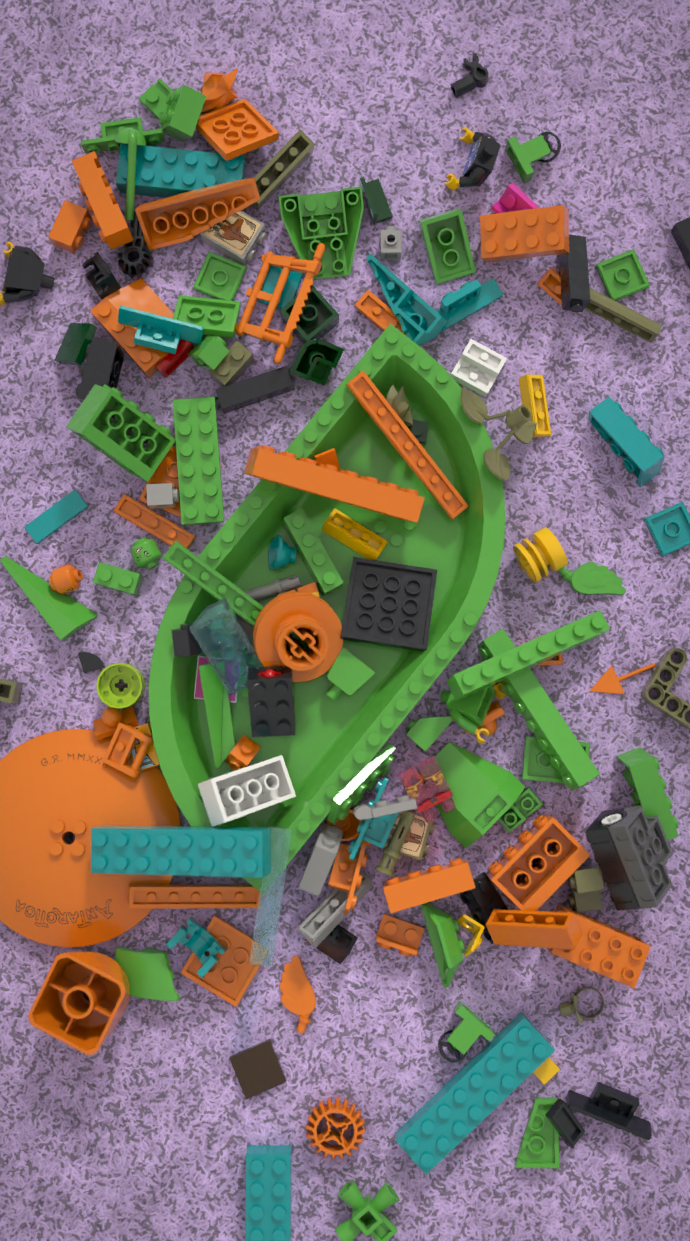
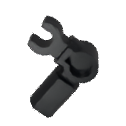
(477, 78)

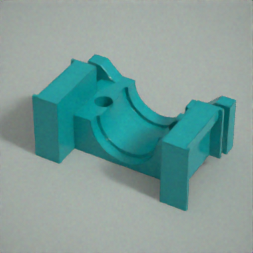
(199, 943)

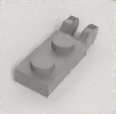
(383, 808)

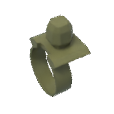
(567, 1008)

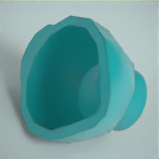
(280, 553)

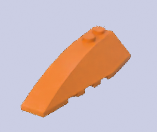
(193, 212)

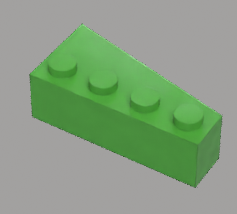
(649, 788)

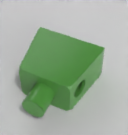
(347, 675)

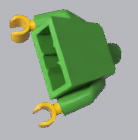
(471, 710)

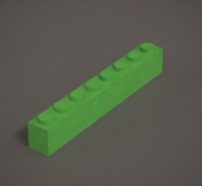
(527, 655)
(542, 718)

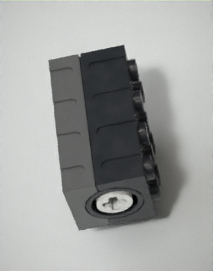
(631, 857)

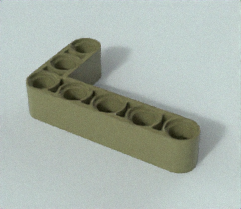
(662, 688)

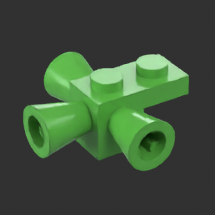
(367, 1213)

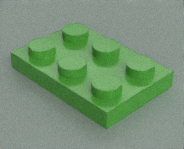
(214, 315)
(537, 762)

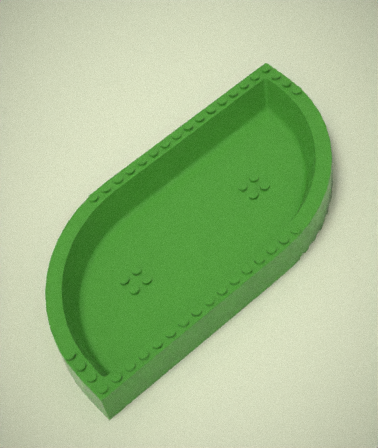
(342, 735)

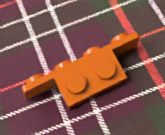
(346, 874)

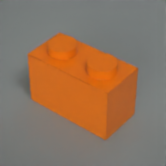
(70, 227)

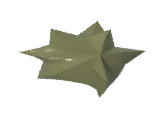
(400, 404)

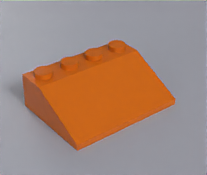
(140, 297)

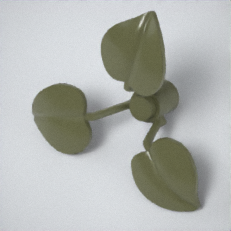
(518, 421)

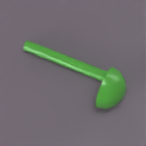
(133, 138)

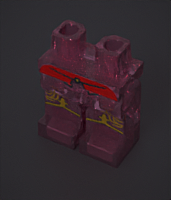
(429, 794)

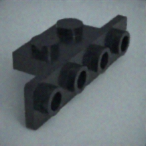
(483, 901)
(612, 1108)

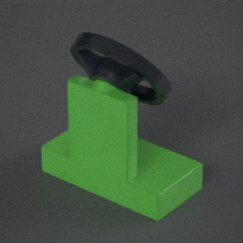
(529, 152)
(464, 1034)

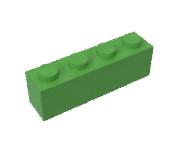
(312, 552)

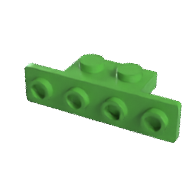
(111, 129)

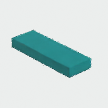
(56, 517)

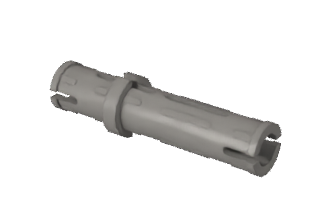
(274, 588)

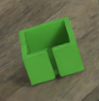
(182, 113)

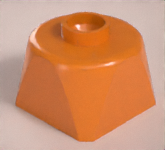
(65, 1010)

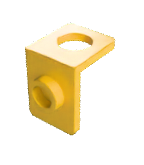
(476, 929)

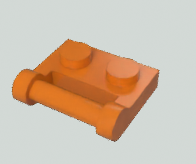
(122, 746)

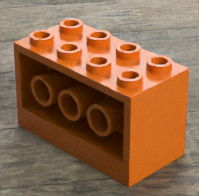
(552, 865)
(606, 949)

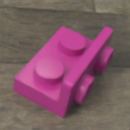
(513, 200)

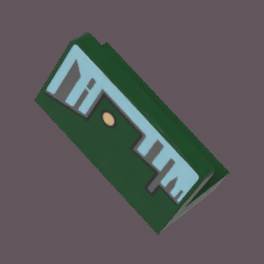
(375, 201)

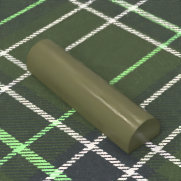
(623, 316)

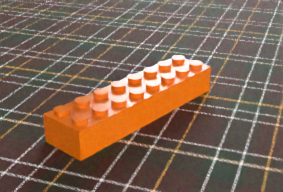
(335, 485)

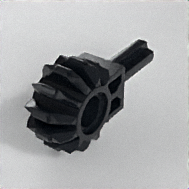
(133, 250)

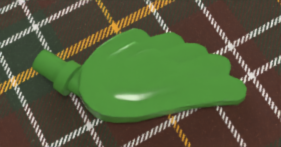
(593, 579)

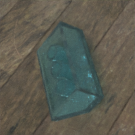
(226, 644)

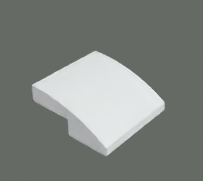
(478, 368)

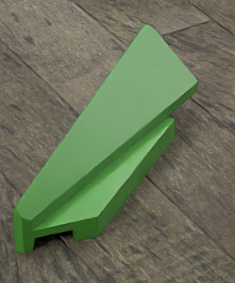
(218, 714)

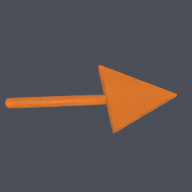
(610, 682)

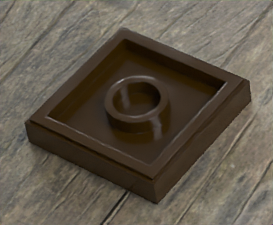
(258, 1069)

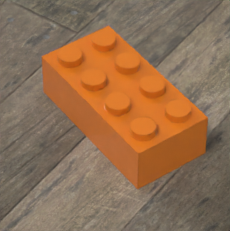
(524, 233)

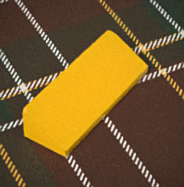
(531, 399)
(354, 535)

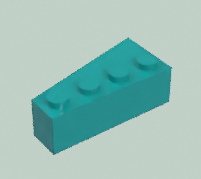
(627, 440)

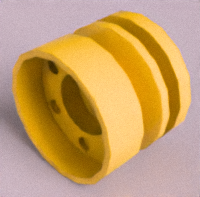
(541, 554)

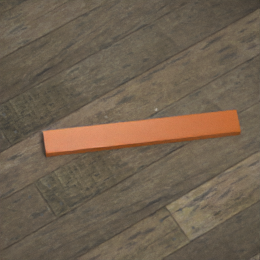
(407, 445)

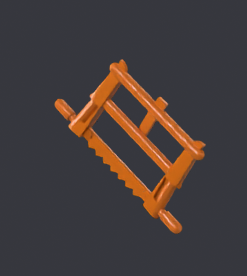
(263, 332)

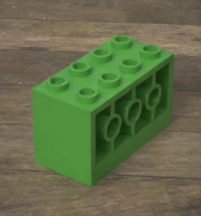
(121, 431)

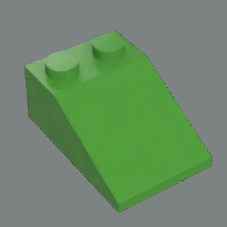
(447, 245)

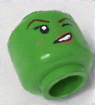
(146, 553)

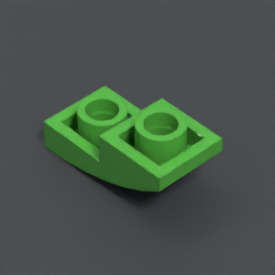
(520, 810)

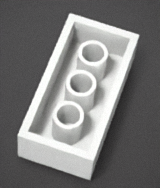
(246, 790)

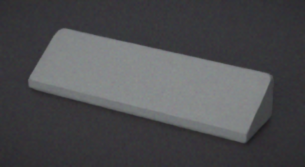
(330, 912)

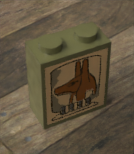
(415, 842)

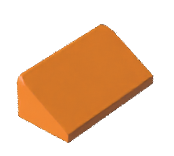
(552, 284)

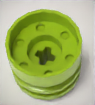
(111, 694)

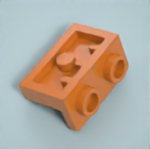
(399, 935)

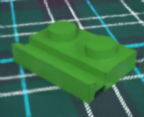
(155, 98)

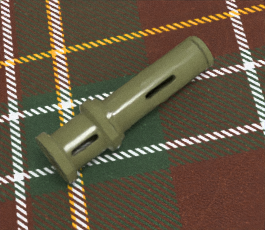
(393, 850)

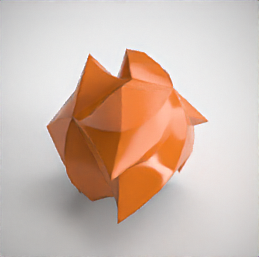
(218, 89)

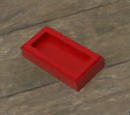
(173, 361)

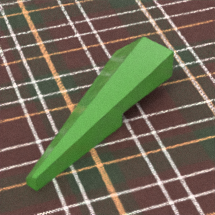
(59, 610)

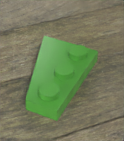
(540, 1139)

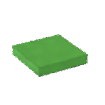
(622, 275)
(219, 277)

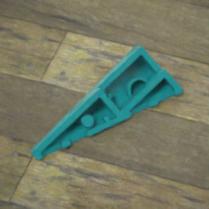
(415, 315)

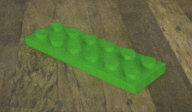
(198, 461)

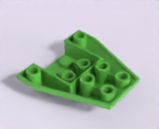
(325, 219)
(479, 791)

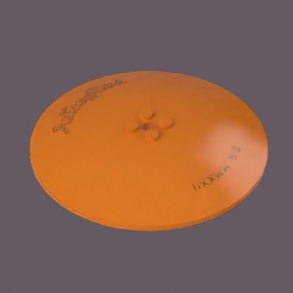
(61, 787)

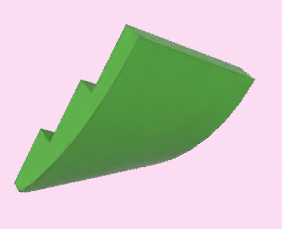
(148, 973)

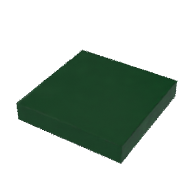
(75, 343)

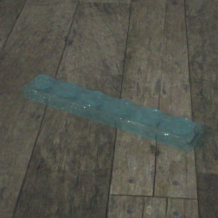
(271, 899)

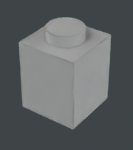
(162, 496)

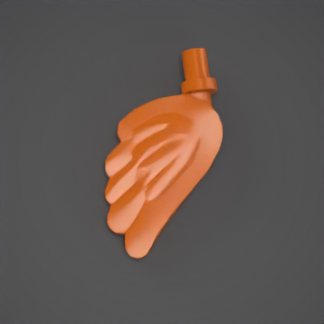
(297, 992)

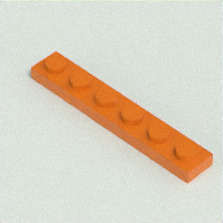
(192, 896)

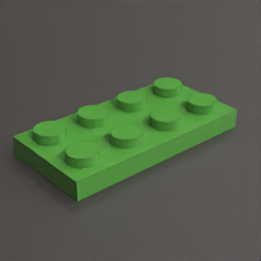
(363, 782)

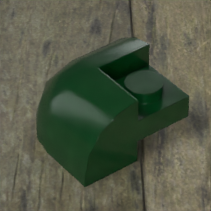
(315, 360)

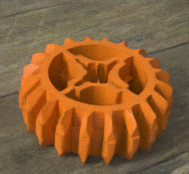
(342, 1123)

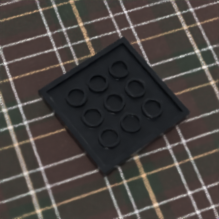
(389, 604)

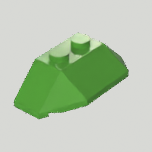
(444, 941)

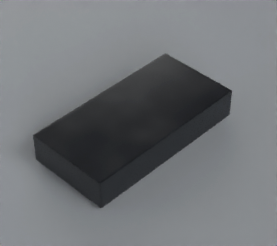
(565, 1122)

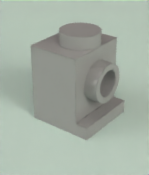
(388, 249)

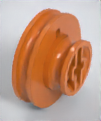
(298, 613)

